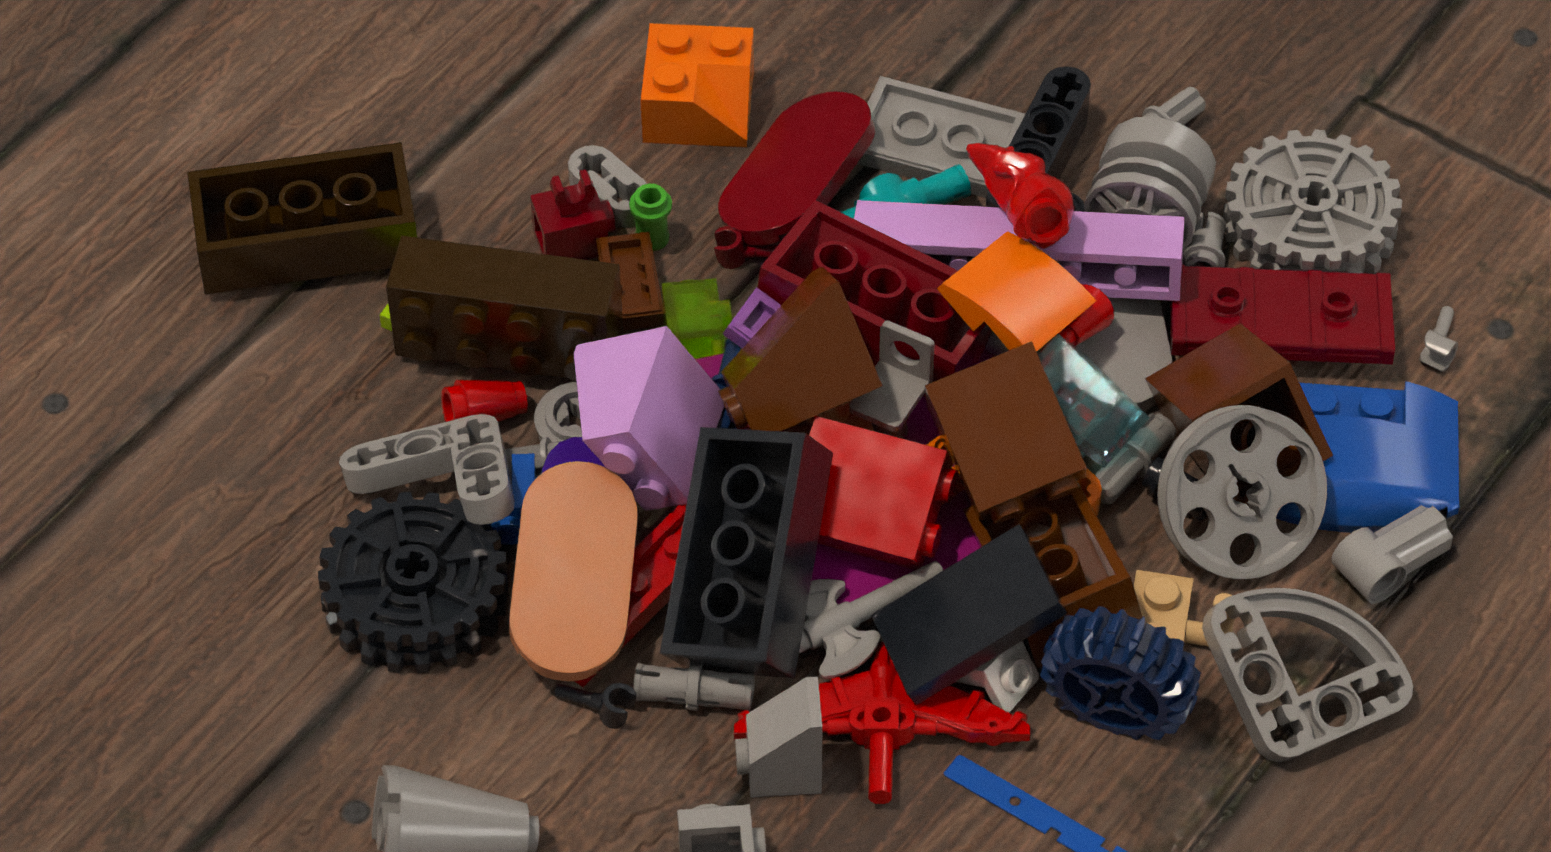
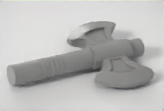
(836, 625)

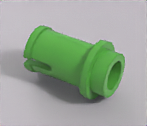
(650, 208)

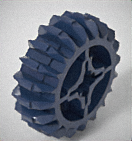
(1120, 673)

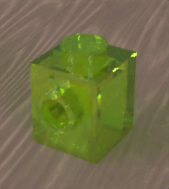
(696, 315)

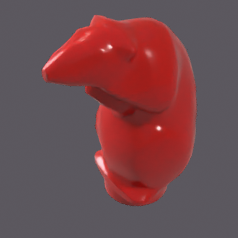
(1033, 201)

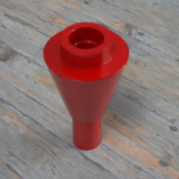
(1091, 321)

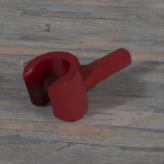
(732, 251)

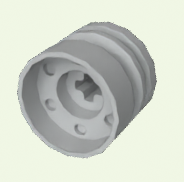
(1153, 170)

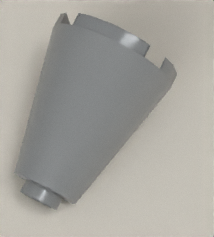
(442, 816)

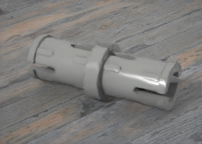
(694, 687)

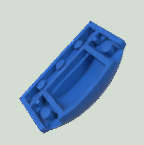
(1387, 454)

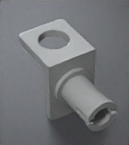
(901, 381)

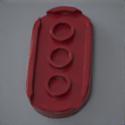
(797, 162)

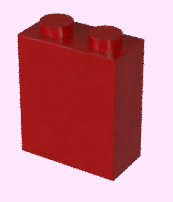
(883, 494)

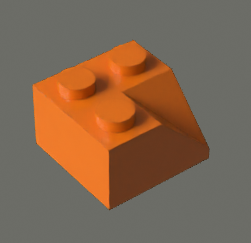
(697, 85)

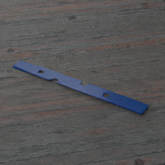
(1030, 809)

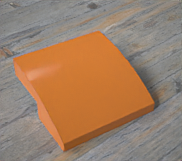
(1016, 293)

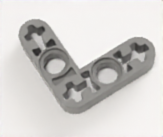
(438, 451)

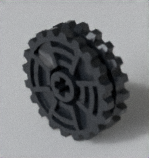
(413, 582)

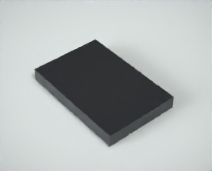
(968, 614)

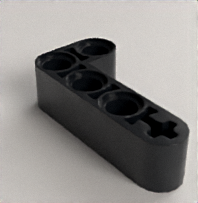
(1054, 123)

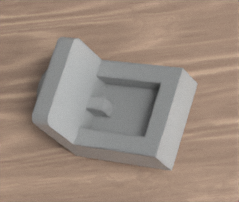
(719, 829)

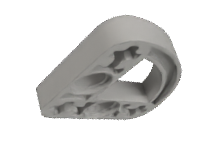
(1302, 711)

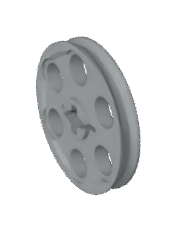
(1218, 487)

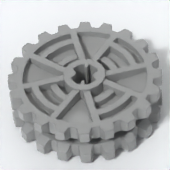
(1312, 205)

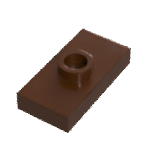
(638, 278)

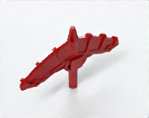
(883, 717)

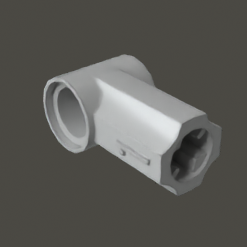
(1382, 559)

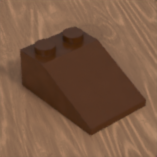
(1073, 554)

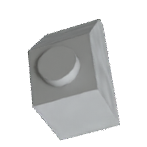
(784, 743)

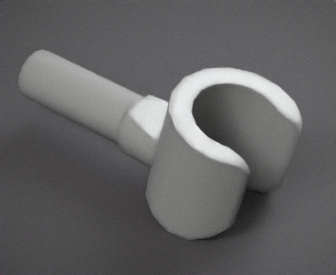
(1439, 349)

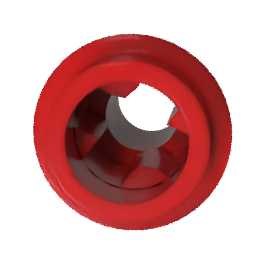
(477, 397)

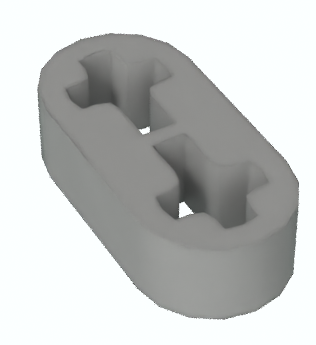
(615, 181)

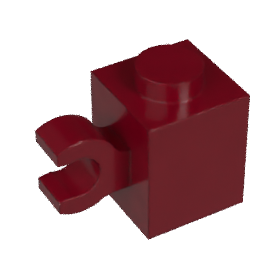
(570, 218)

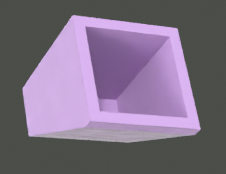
(645, 411)

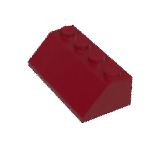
(879, 282)

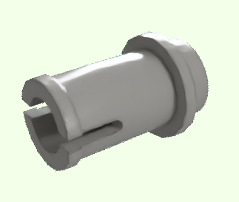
(1207, 243)

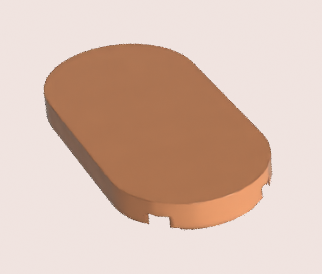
(573, 570)

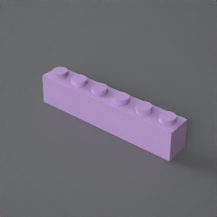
(1111, 251)

